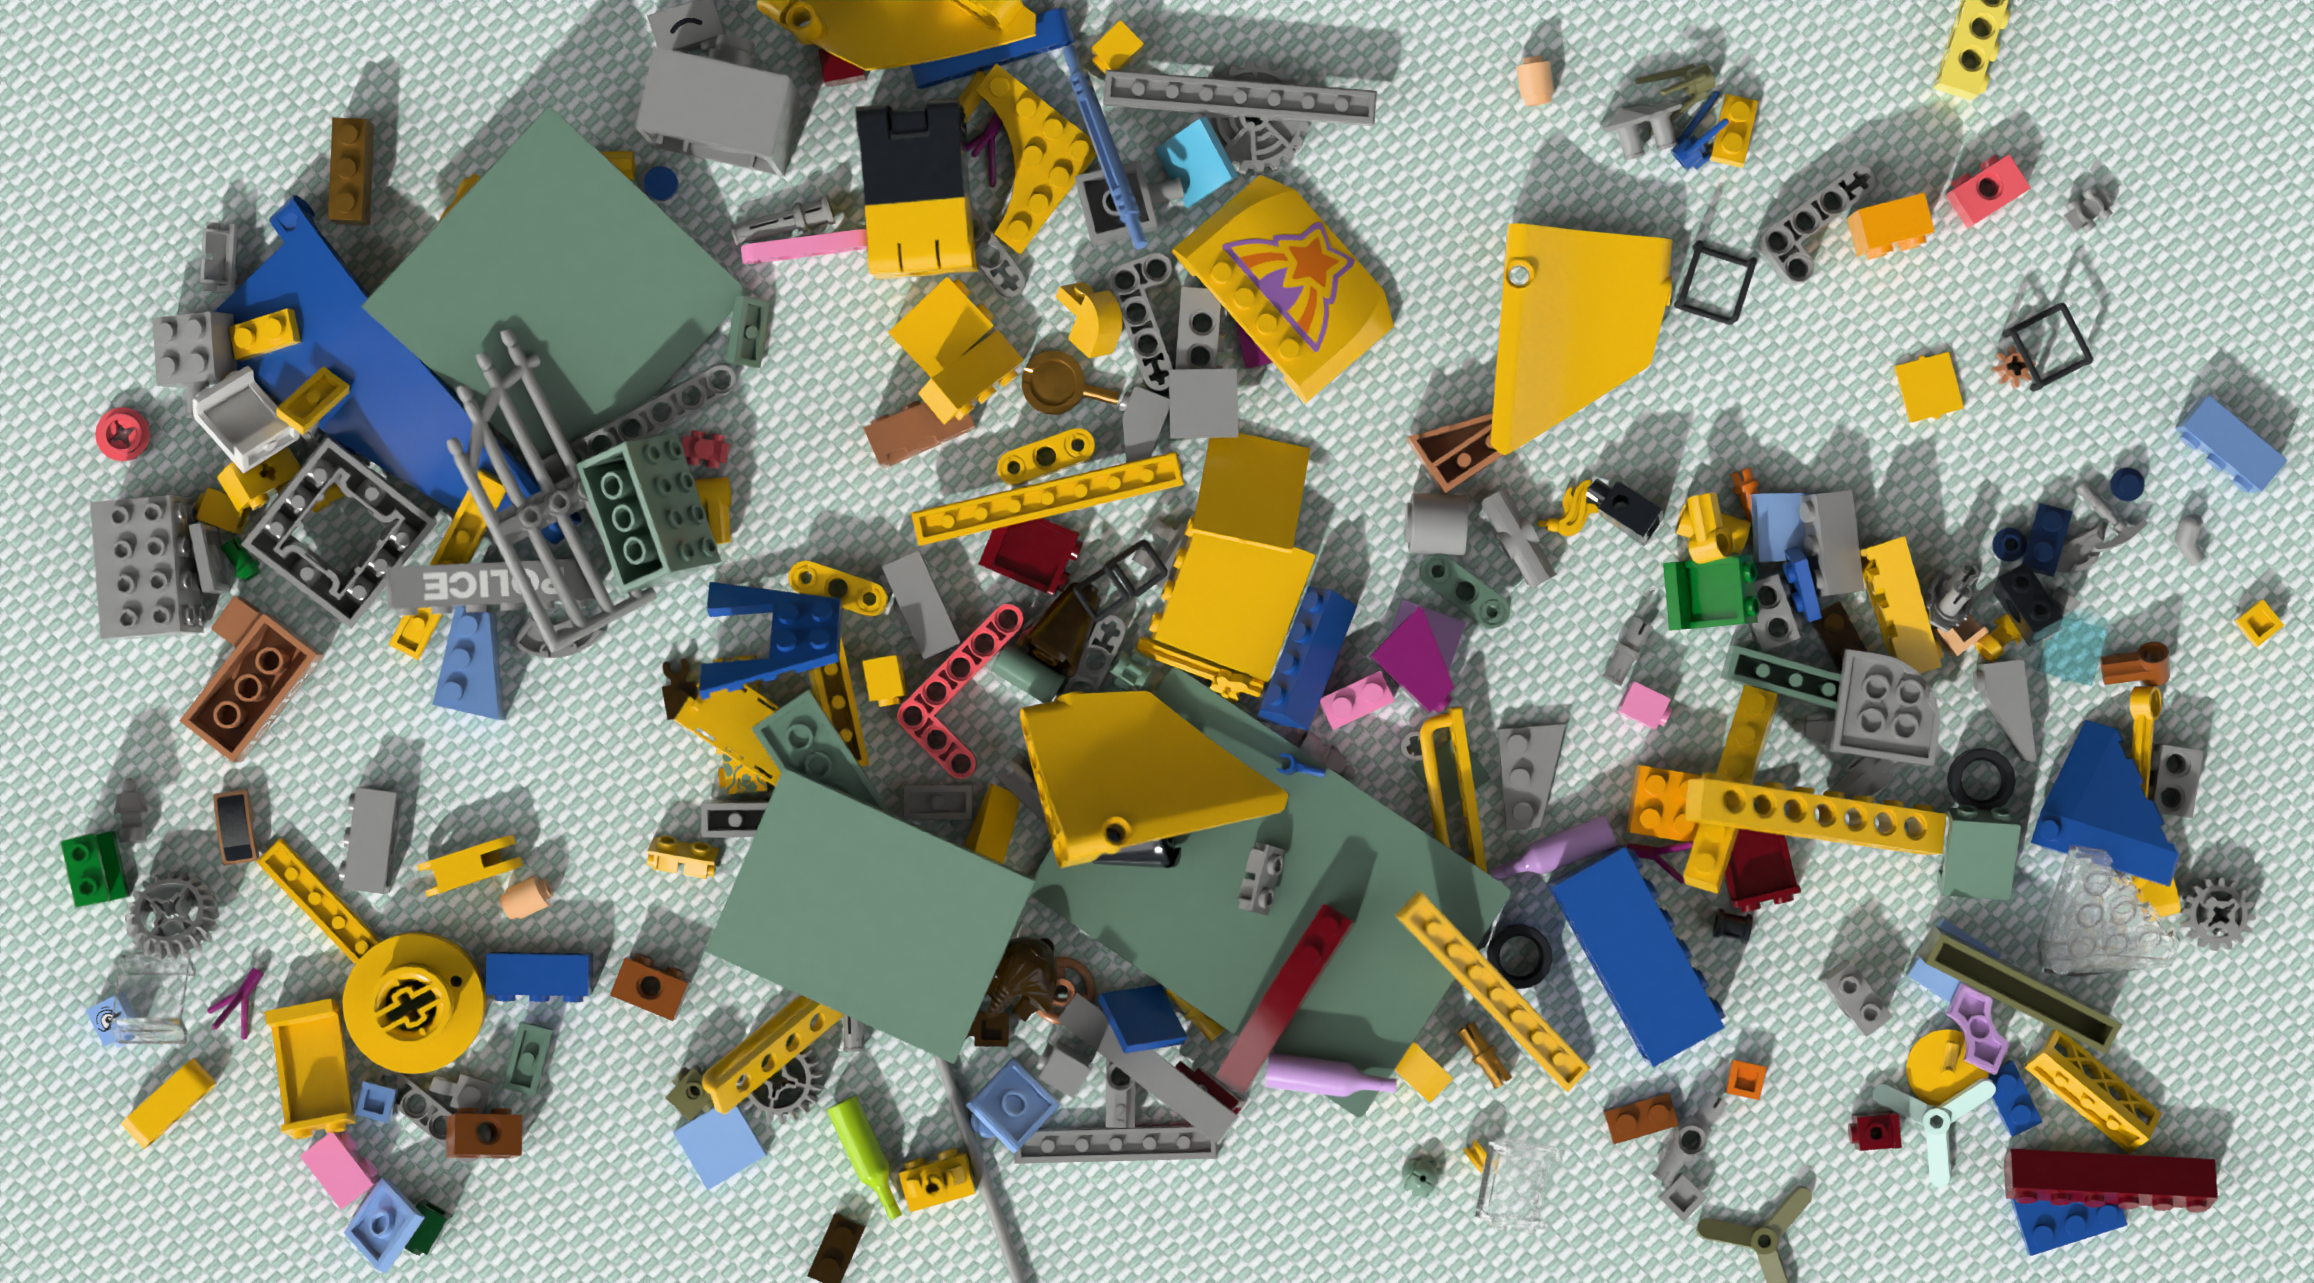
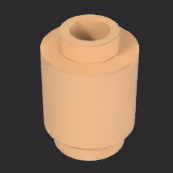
(1535, 81)
(526, 897)

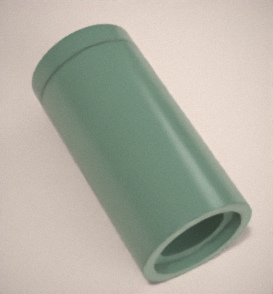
(1028, 673)

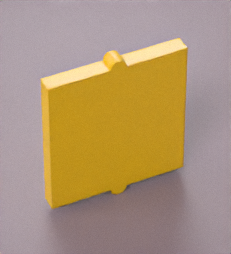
(1929, 387)

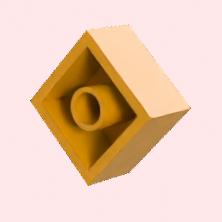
(1889, 225)
(1660, 804)

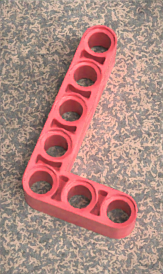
(953, 686)

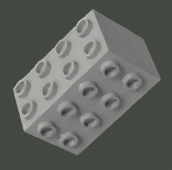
(146, 567)

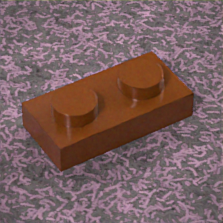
(1640, 1118)

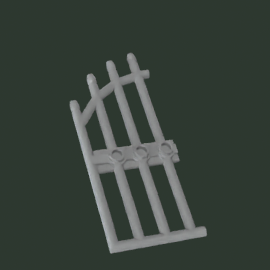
(540, 510)

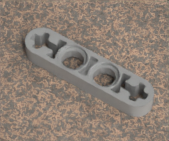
(987, 238)
(1092, 677)
(433, 1110)

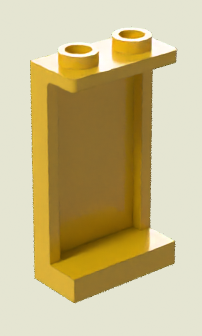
(312, 1068)

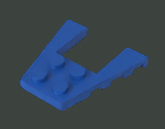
(802, 634)

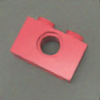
(2007, 185)

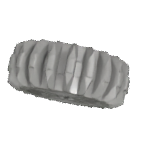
(182, 893)
(795, 1081)

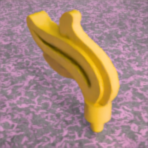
(1575, 512)

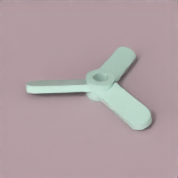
(1936, 1134)

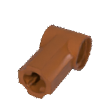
(2148, 665)

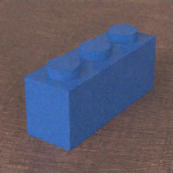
(539, 975)

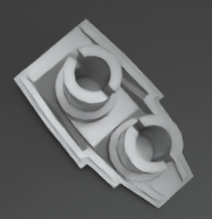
(1626, 119)
(1951, 597)

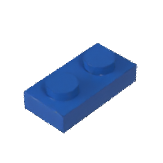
(1798, 573)
(2013, 1100)

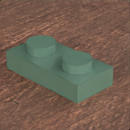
(747, 331)
(528, 1058)

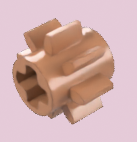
(2010, 375)

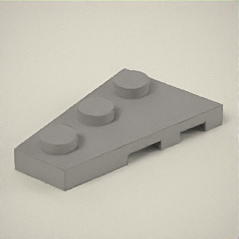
(1527, 772)

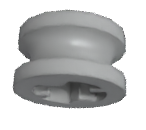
(1406, 742)

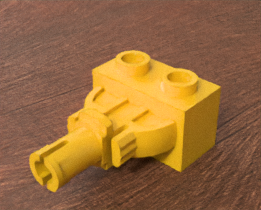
(937, 1180)

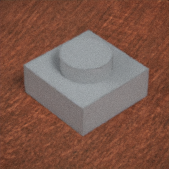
(1682, 1197)

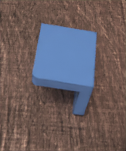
(376, 1101)

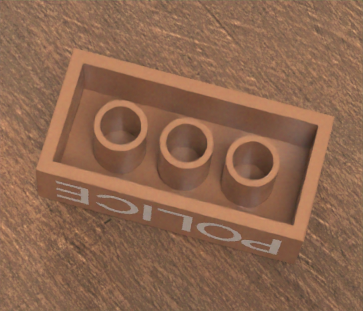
(252, 688)

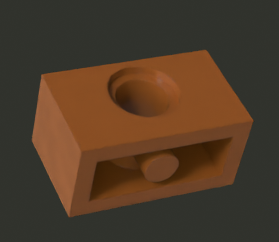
(630, 986)
(463, 1137)

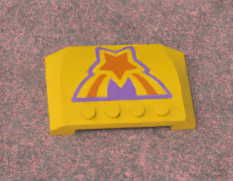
(1288, 284)

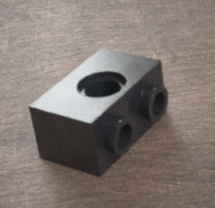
(2027, 604)

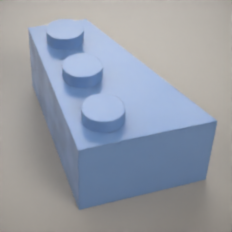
(471, 666)

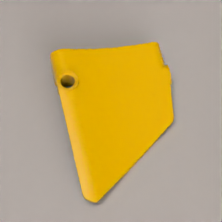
(1574, 325)
(1135, 770)

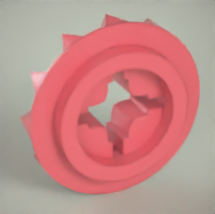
(108, 429)

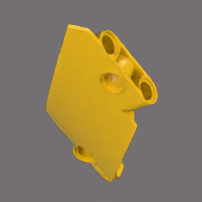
(902, 31)

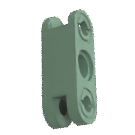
(1482, 594)

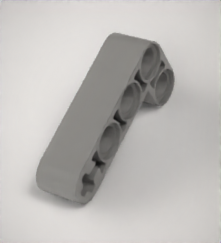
(1819, 217)
(1148, 324)

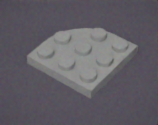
(1885, 710)

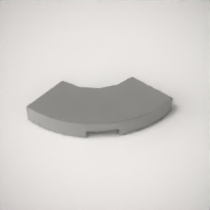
(532, 642)

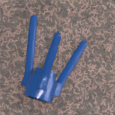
(1690, 150)

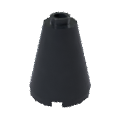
(1152, 854)

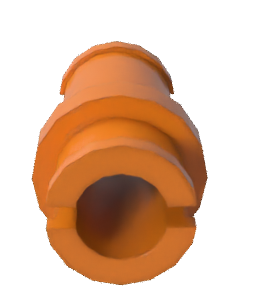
(1745, 488)

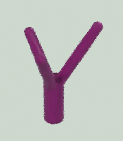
(980, 141)
(1654, 853)
(241, 995)

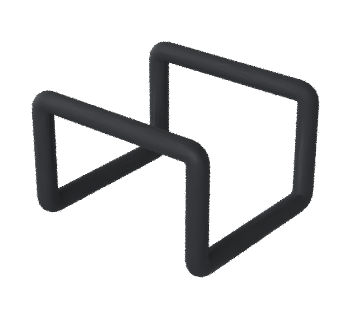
(1698, 249)
(2039, 384)
(1108, 569)

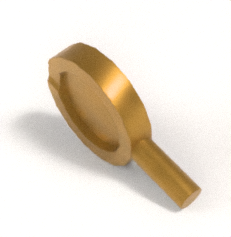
(1056, 384)

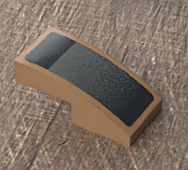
(235, 826)

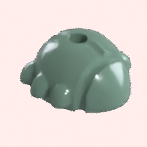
(1414, 1169)

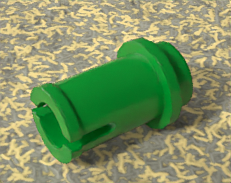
(244, 564)

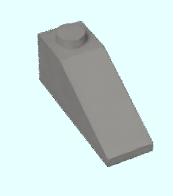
(1142, 422)
(2007, 698)

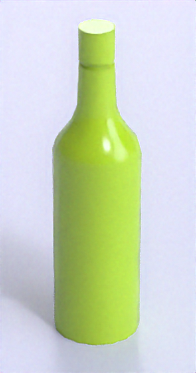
(864, 1150)

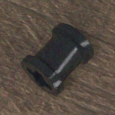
(1732, 925)

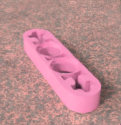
(804, 246)

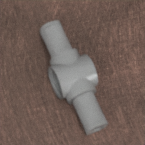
(1678, 1153)

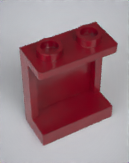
(1033, 554)
(1759, 871)

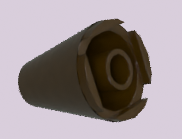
(1061, 630)

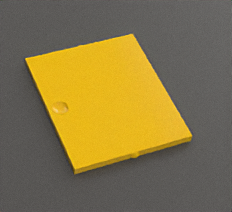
(1251, 491)

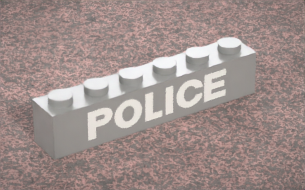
(476, 586)

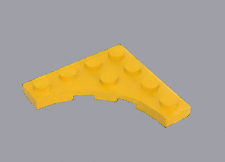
(1044, 151)

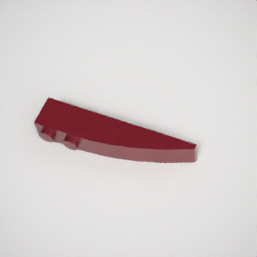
(1284, 998)

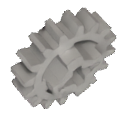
(2227, 924)

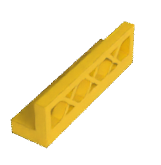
(2092, 1096)

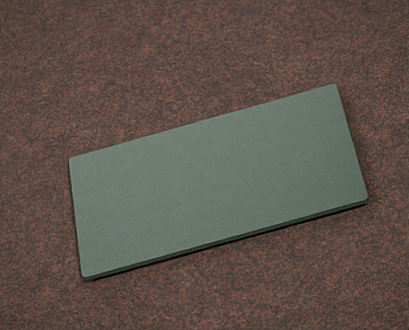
(1338, 852)

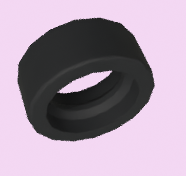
(2002, 764)
(1542, 944)

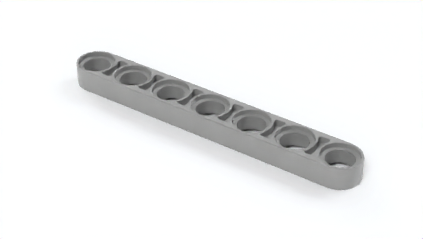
(643, 414)

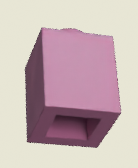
(1644, 706)

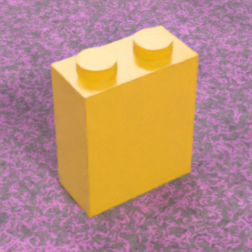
(942, 327)

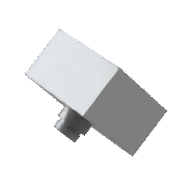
(719, 107)

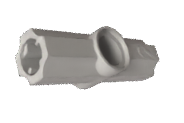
(1517, 538)
(1866, 776)
(1119, 1101)

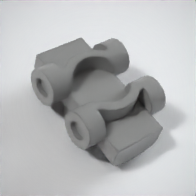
(2083, 213)

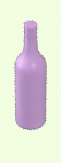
(1561, 849)
(1321, 1076)

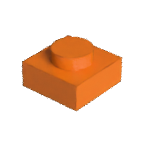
(1745, 1079)

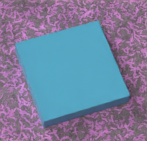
(1198, 160)

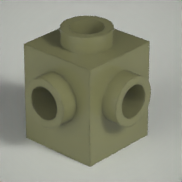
(684, 1098)

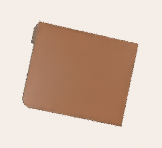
(236, 620)

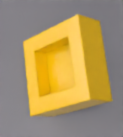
(2259, 622)

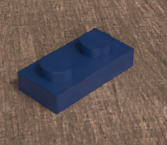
(2047, 539)

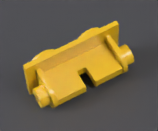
(667, 853)

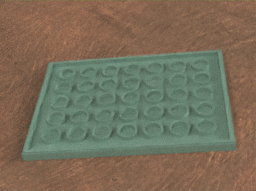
(870, 914)

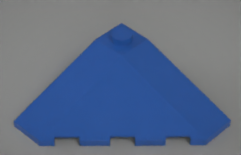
(2103, 807)

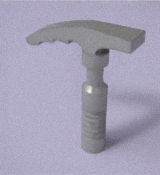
(2105, 511)

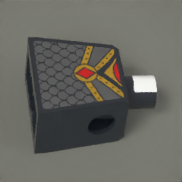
(1637, 520)

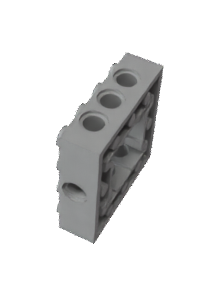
(340, 595)

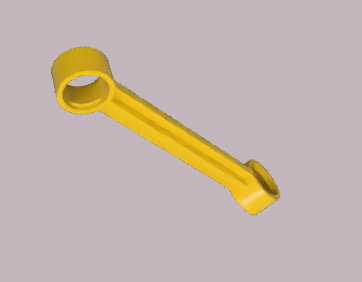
(2145, 709)

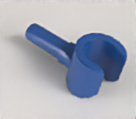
(1300, 767)

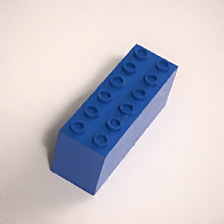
(1637, 954)

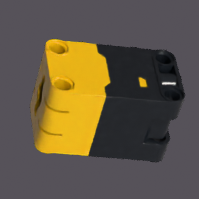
(916, 190)

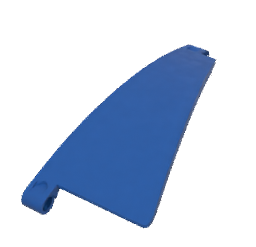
(395, 403)

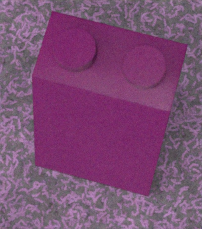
(1415, 663)

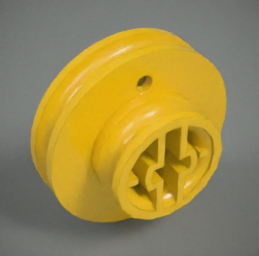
(432, 962)

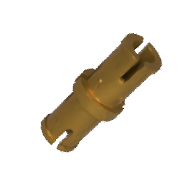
(1484, 1054)

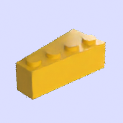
(1900, 605)

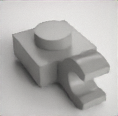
(466, 1093)

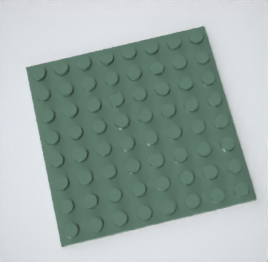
(575, 271)

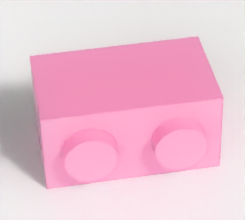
(1356, 700)
(340, 1167)

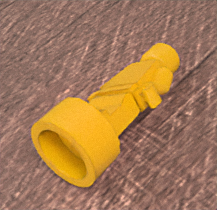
(1992, 644)

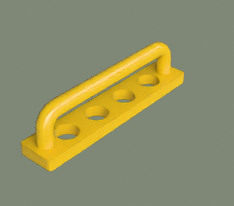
(1455, 721)
(770, 1039)

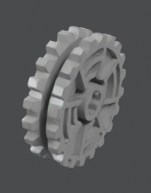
(1262, 144)

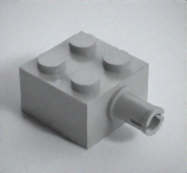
(1100, 210)
(193, 351)

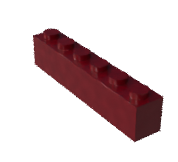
(2110, 1179)

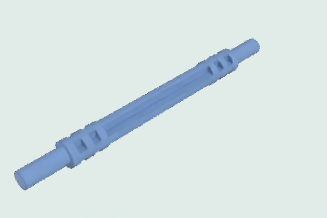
(1104, 147)

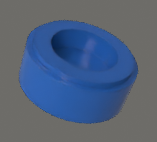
(661, 183)

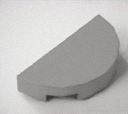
(2077, 551)

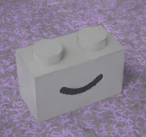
(687, 26)

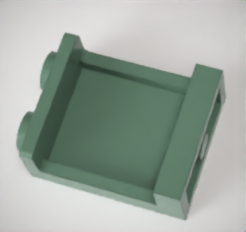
(1980, 853)

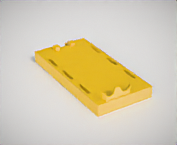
(729, 721)

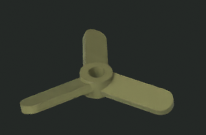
(1748, 1236)

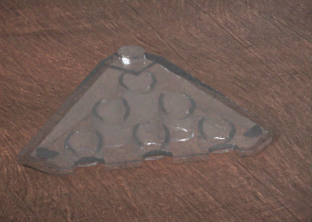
(2100, 922)

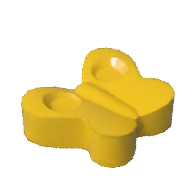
(1230, 685)

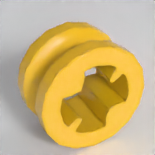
(1476, 1155)

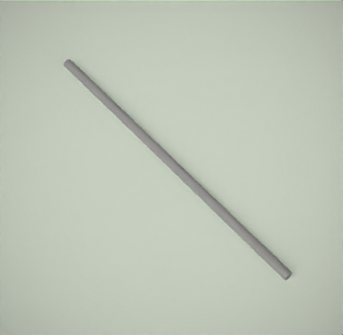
(980, 1170)

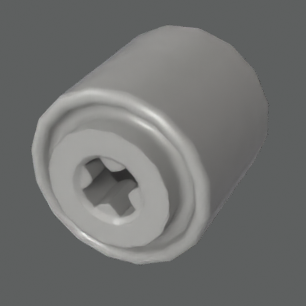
(1436, 524)

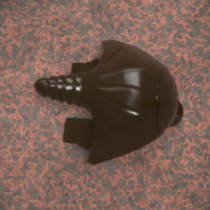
(1024, 970)

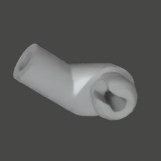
(2187, 536)

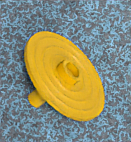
(1937, 1067)

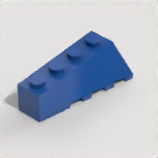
(1307, 659)

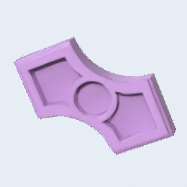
(1973, 1015)

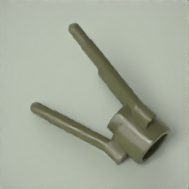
(1695, 81)

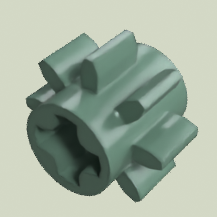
(1129, 669)

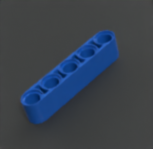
(1052, 33)

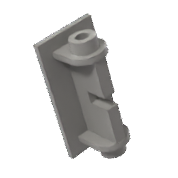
(220, 272)
(1020, 780)
(1259, 893)

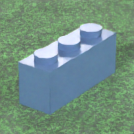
(2230, 445)

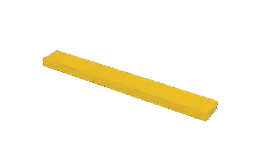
(1047, 498)
(1492, 991)

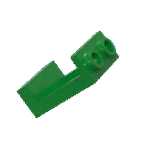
(1711, 593)
(94, 868)

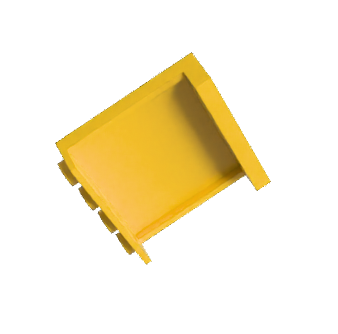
(1231, 602)

